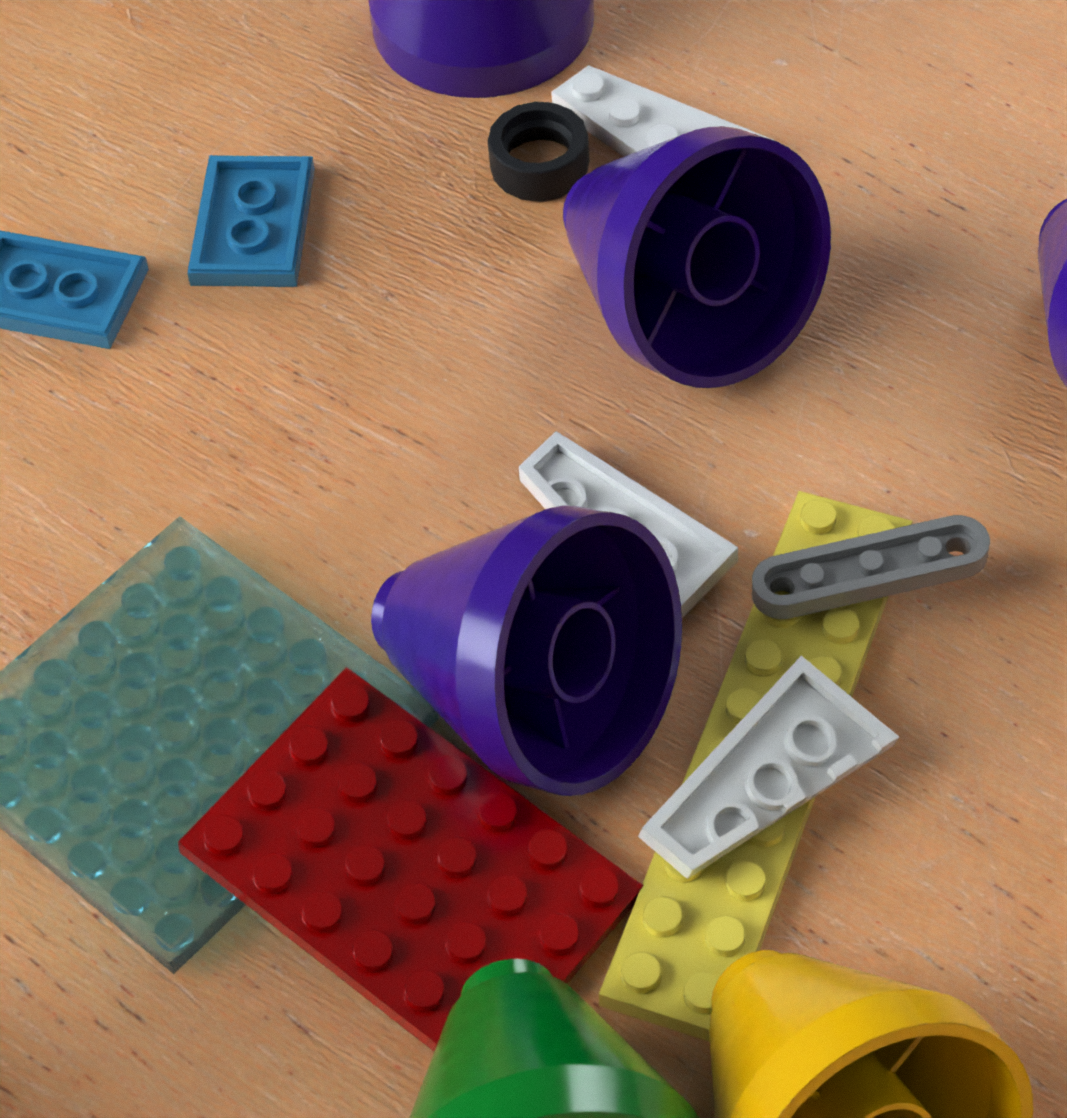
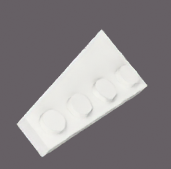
(629, 114)
(571, 476)
(771, 763)

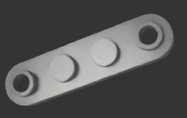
(870, 566)

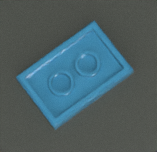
(252, 221)
(66, 289)

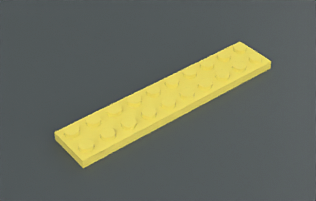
(696, 927)

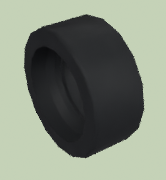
(532, 123)

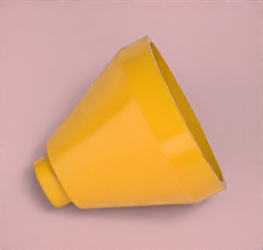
(851, 1044)

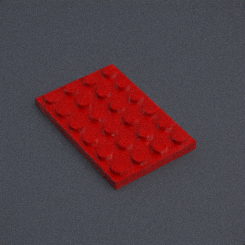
(403, 859)

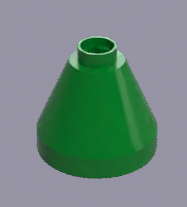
(537, 1050)

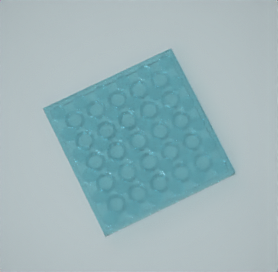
(145, 718)

